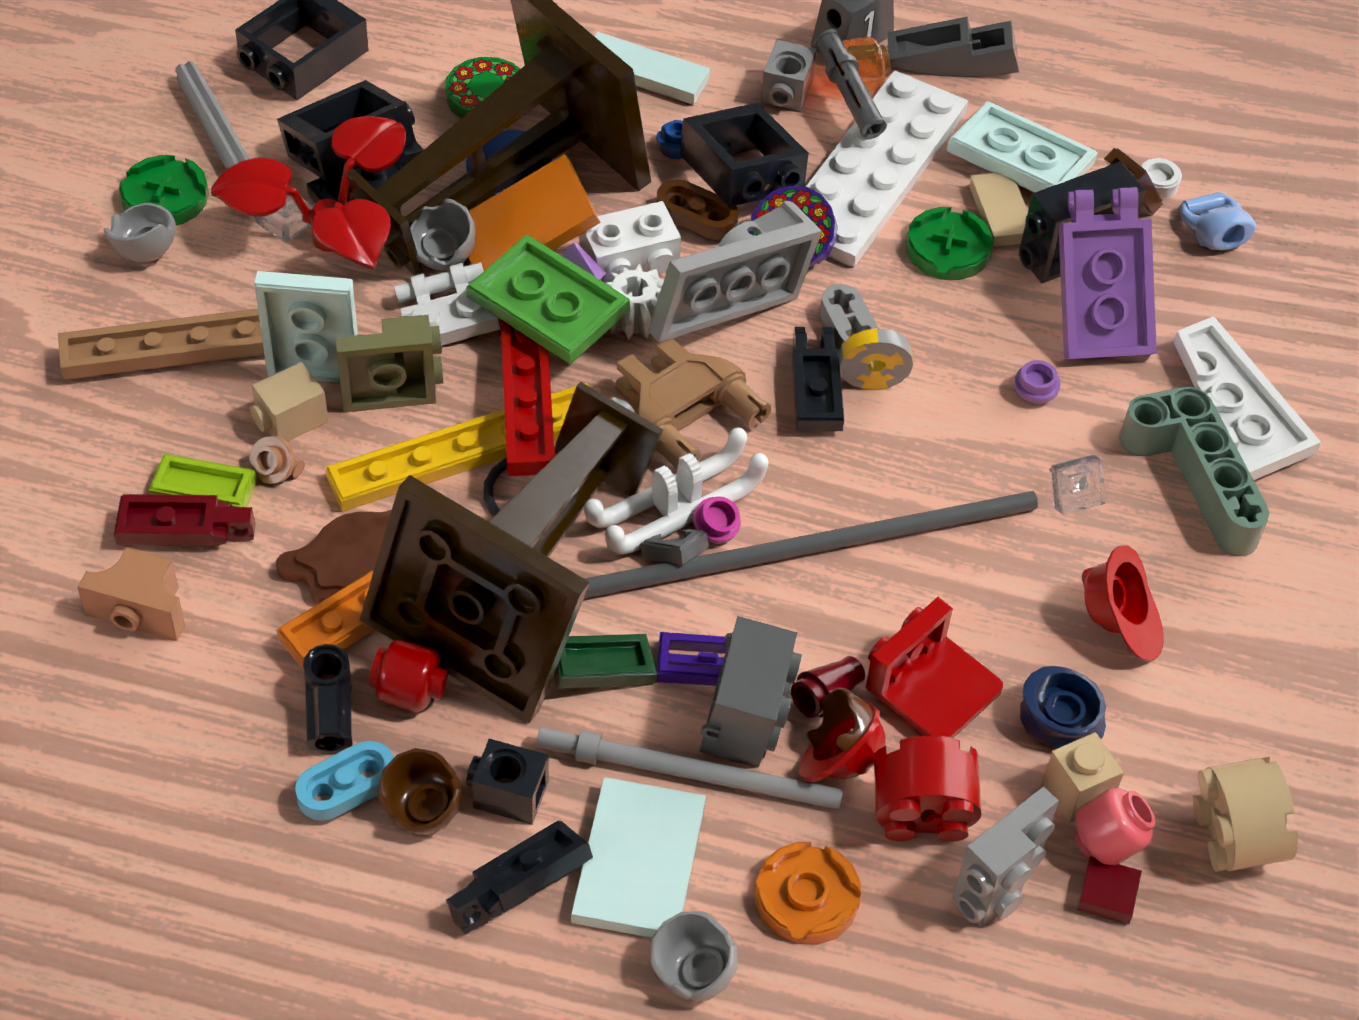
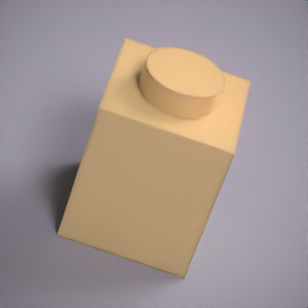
(289, 403)
(1081, 773)

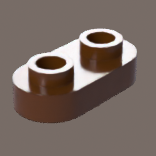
(697, 209)

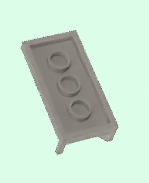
(737, 275)

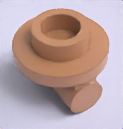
(274, 460)

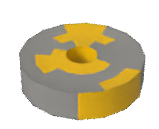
(875, 359)

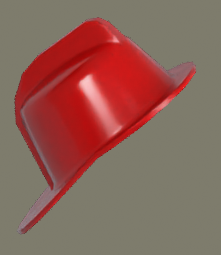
(1122, 602)

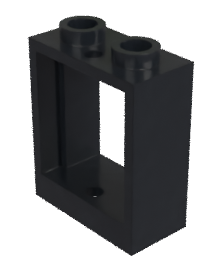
(330, 18)
(310, 129)
(715, 135)
(1049, 207)

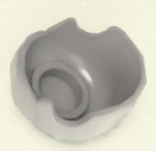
(142, 232)
(443, 235)
(693, 956)

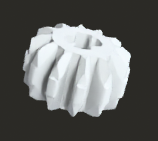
(643, 291)

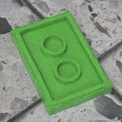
(548, 298)

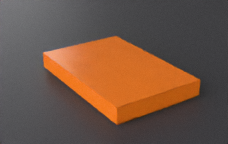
(544, 205)

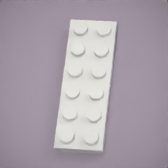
(872, 176)

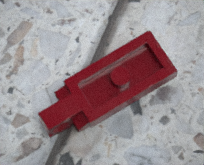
(181, 520)

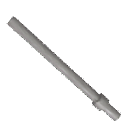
(590, 747)

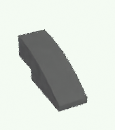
(955, 49)

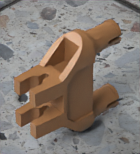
(685, 391)

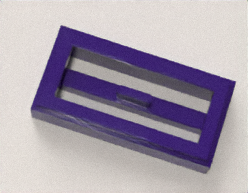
(690, 669)

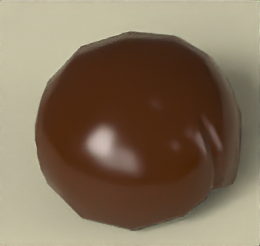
(420, 791)

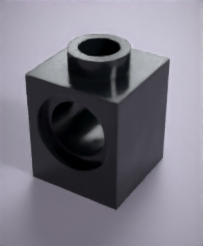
(515, 799)

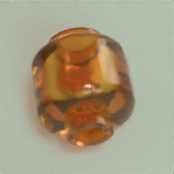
(872, 60)

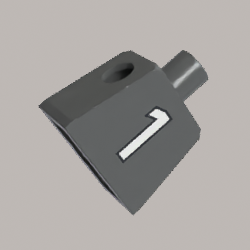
(855, 19)

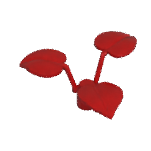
(348, 229)

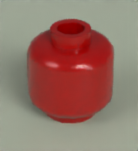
(408, 675)

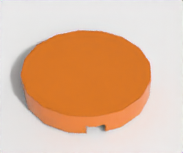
(807, 893)

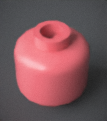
(1114, 826)

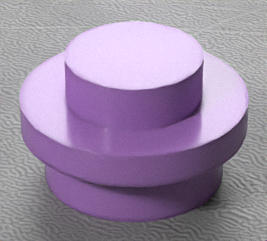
(1037, 382)

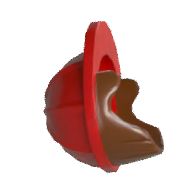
(844, 740)

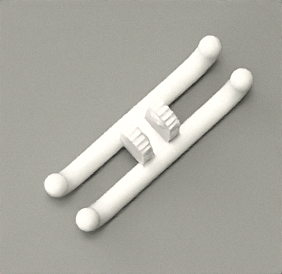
(676, 495)

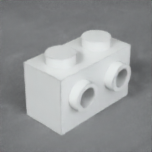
(633, 237)

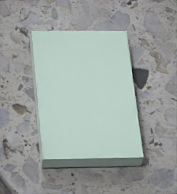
(1020, 149)
(302, 320)
(640, 859)

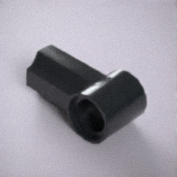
(328, 700)

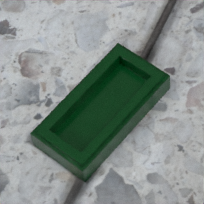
(605, 661)

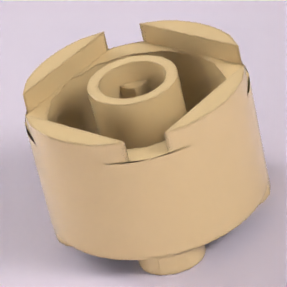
(1246, 814)

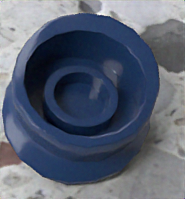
(1061, 706)

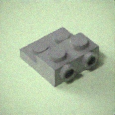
(1004, 860)

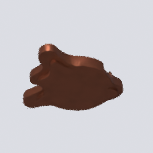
(337, 555)

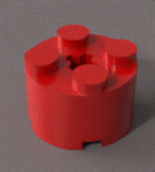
(927, 789)

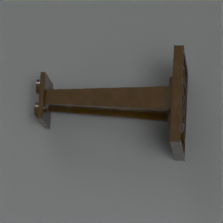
(565, 72)
(489, 588)

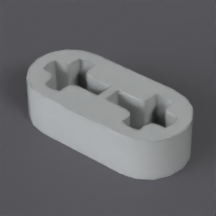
(832, 314)

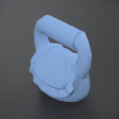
(1220, 223)

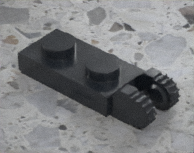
(817, 383)

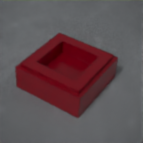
(1109, 890)

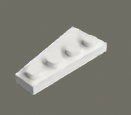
(1252, 409)

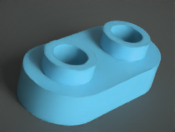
(343, 780)

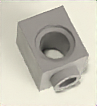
(788, 75)

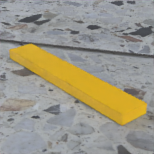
(429, 456)

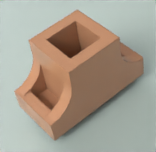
(135, 594)

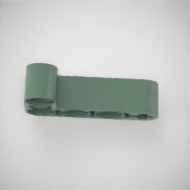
(1192, 429)

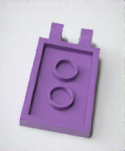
(1107, 278)

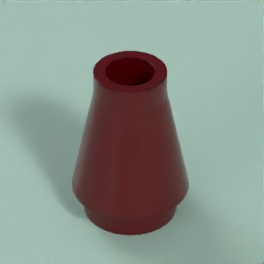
(818, 682)

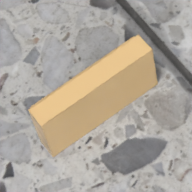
(1000, 207)

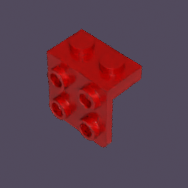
(929, 675)

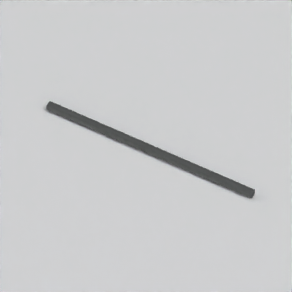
(811, 543)

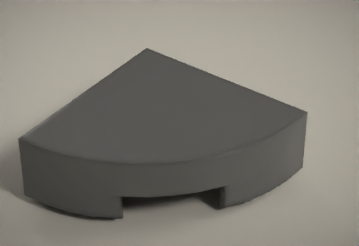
(677, 550)

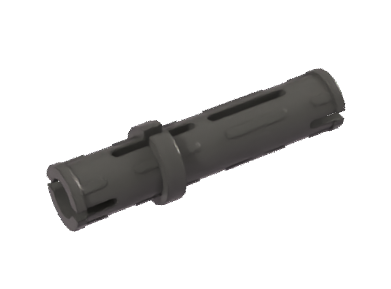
(835, 54)

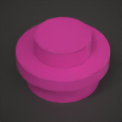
(718, 518)

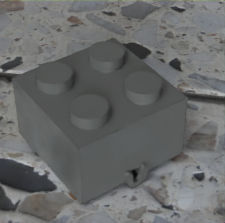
(751, 692)

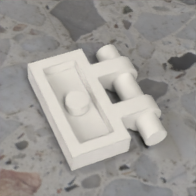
(454, 314)

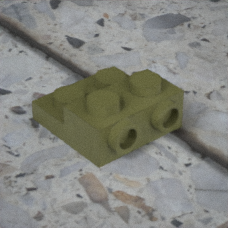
(390, 366)

